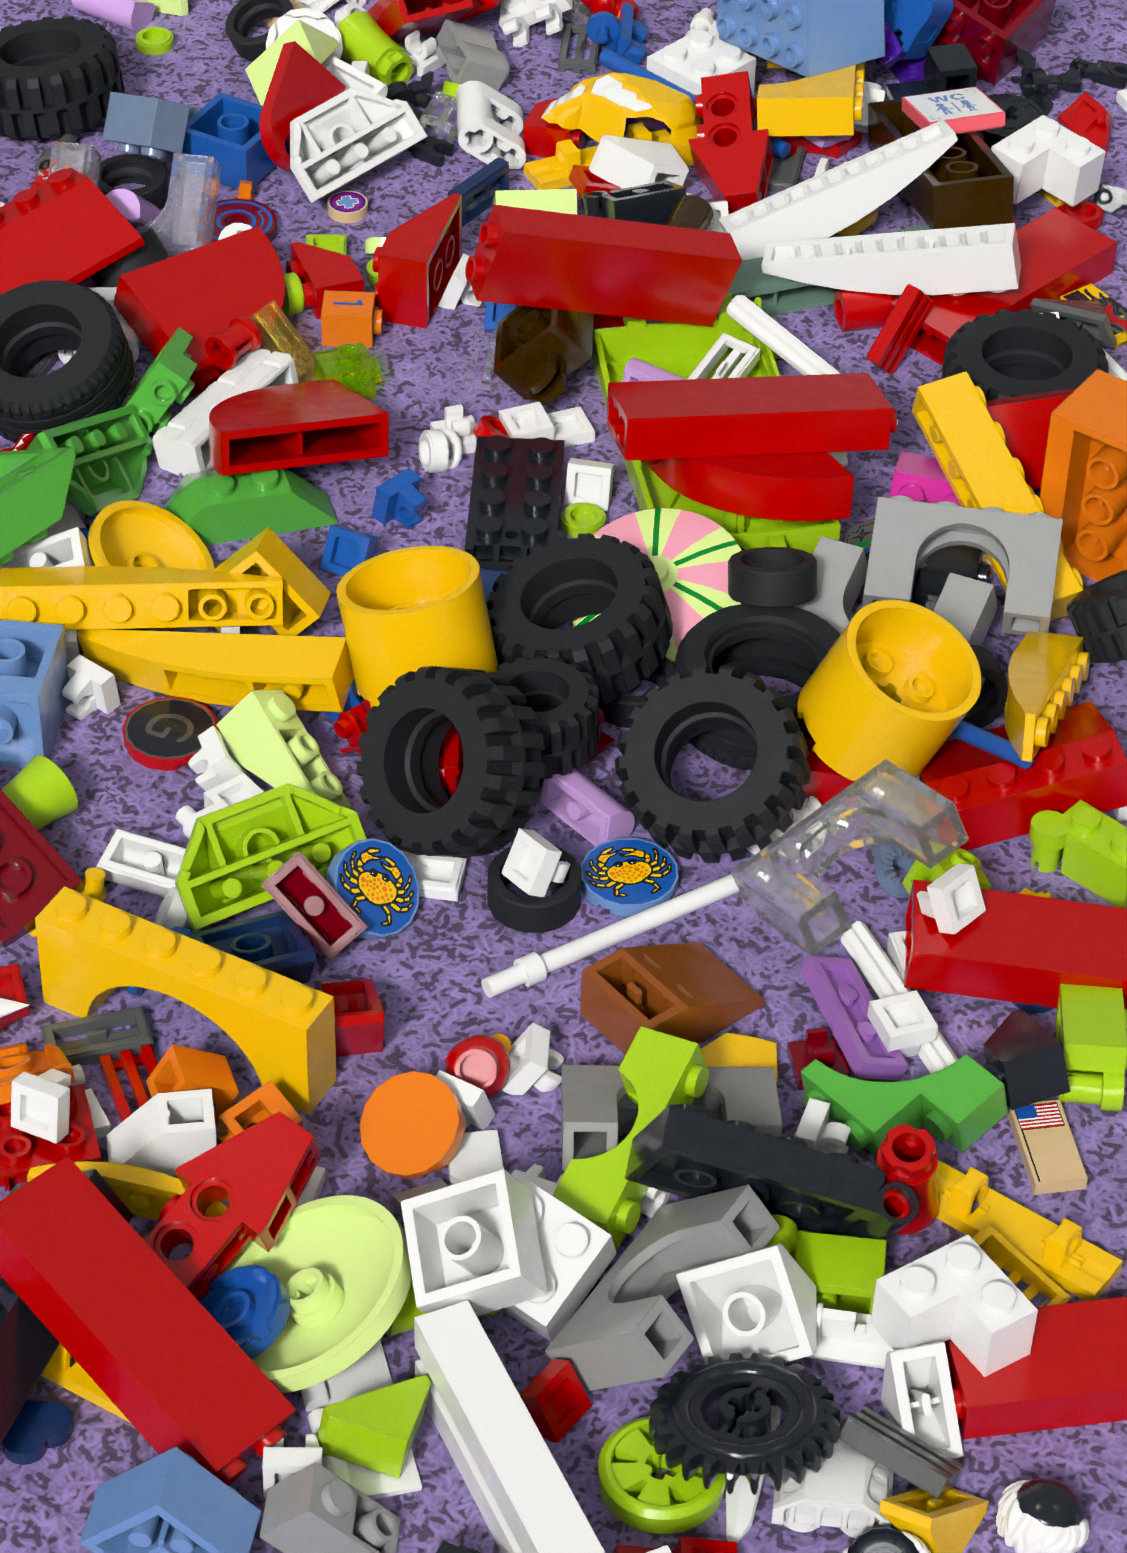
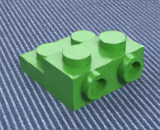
(164, 383)

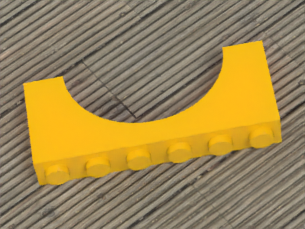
(812, 105)
(276, 1021)

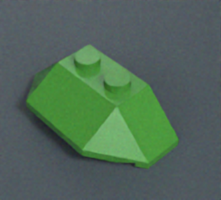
(108, 459)
(247, 503)

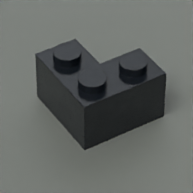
(944, 70)

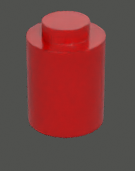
(861, 310)

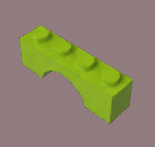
(655, 1074)

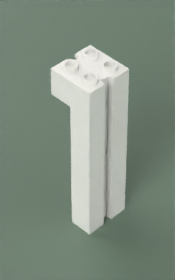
(496, 1439)

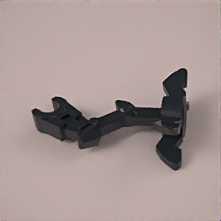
(1036, 83)
(430, 148)

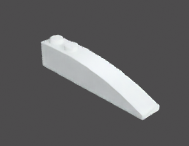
(837, 196)
(884, 263)

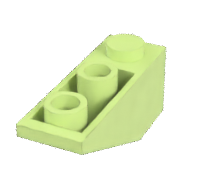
(276, 746)

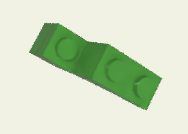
(951, 1103)

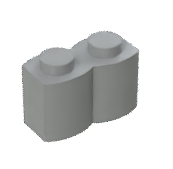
(471, 55)

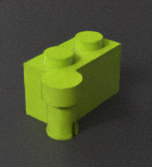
(1090, 849)
(1094, 1044)
(837, 1264)

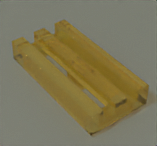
(284, 339)

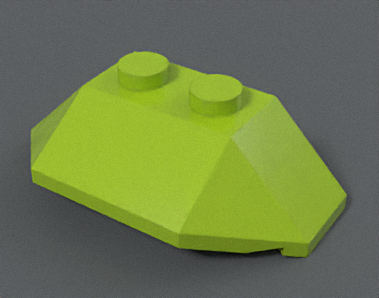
(252, 839)

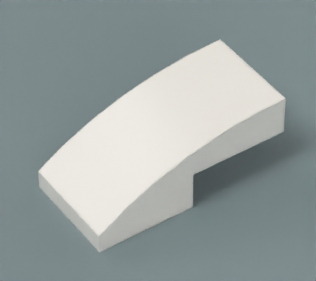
(533, 422)

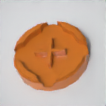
(412, 1125)

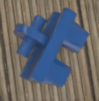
(619, 35)

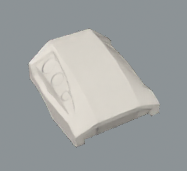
(840, 1495)

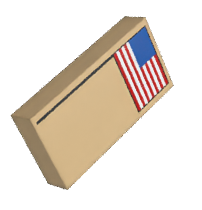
(1047, 1147)

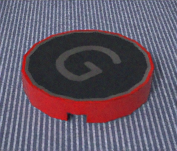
(166, 732)

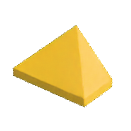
(940, 1522)

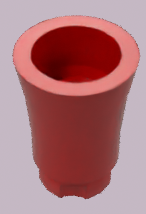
(912, 1159)

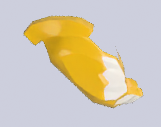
(604, 102)

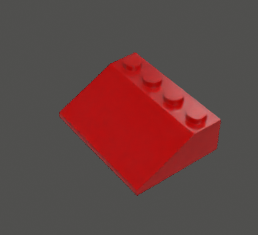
(61, 232)
(1001, 798)

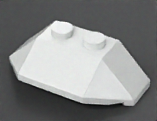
(349, 139)

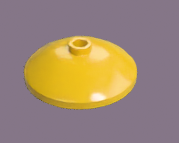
(145, 536)

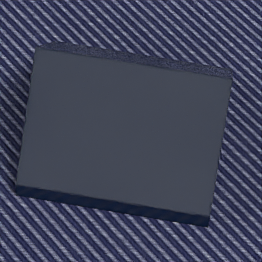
(266, 941)

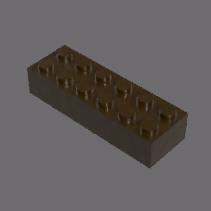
(961, 187)

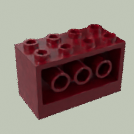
(996, 31)

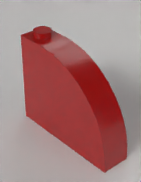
(201, 295)
(295, 428)
(763, 485)

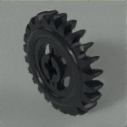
(744, 1437)

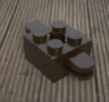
(540, 349)

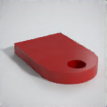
(295, 89)

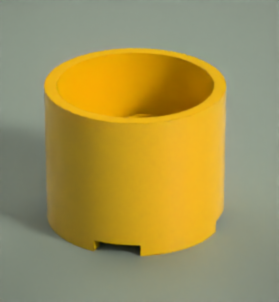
(414, 613)
(889, 690)

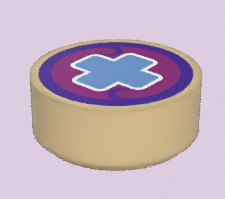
(347, 206)

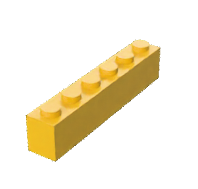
(980, 465)

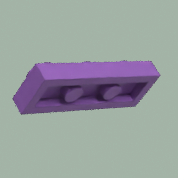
(845, 1005)

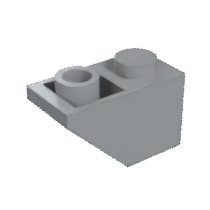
(326, 1515)

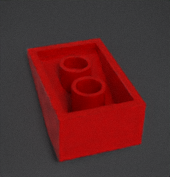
(419, 263)

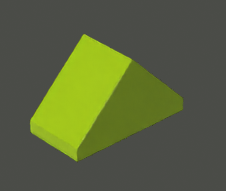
(376, 1426)

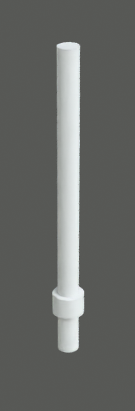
(535, 967)

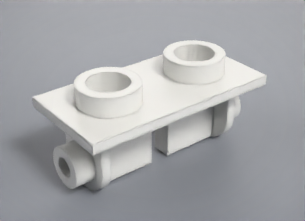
(849, 1338)

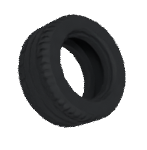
(756, 640)

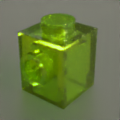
(351, 367)

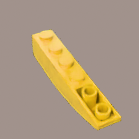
(138, 597)
(225, 665)
(1041, 684)

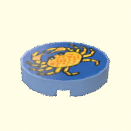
(628, 875)
(376, 885)

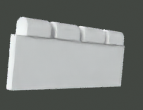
(361, 1377)

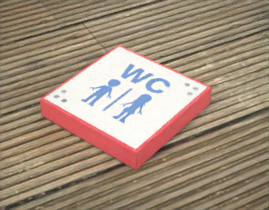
(961, 109)

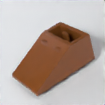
(665, 989)

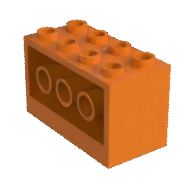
(1088, 475)

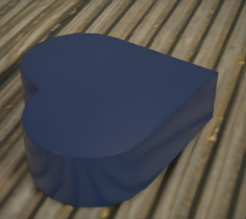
(35, 1429)

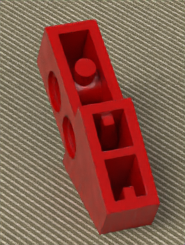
(729, 151)
(262, 1180)

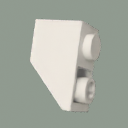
(637, 162)
(165, 1132)

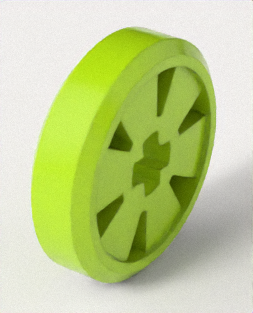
(649, 1502)

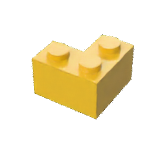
(302, 591)

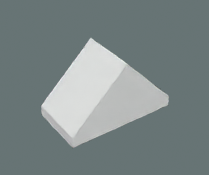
(921, 1396)

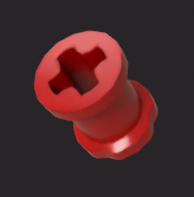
(233, 342)

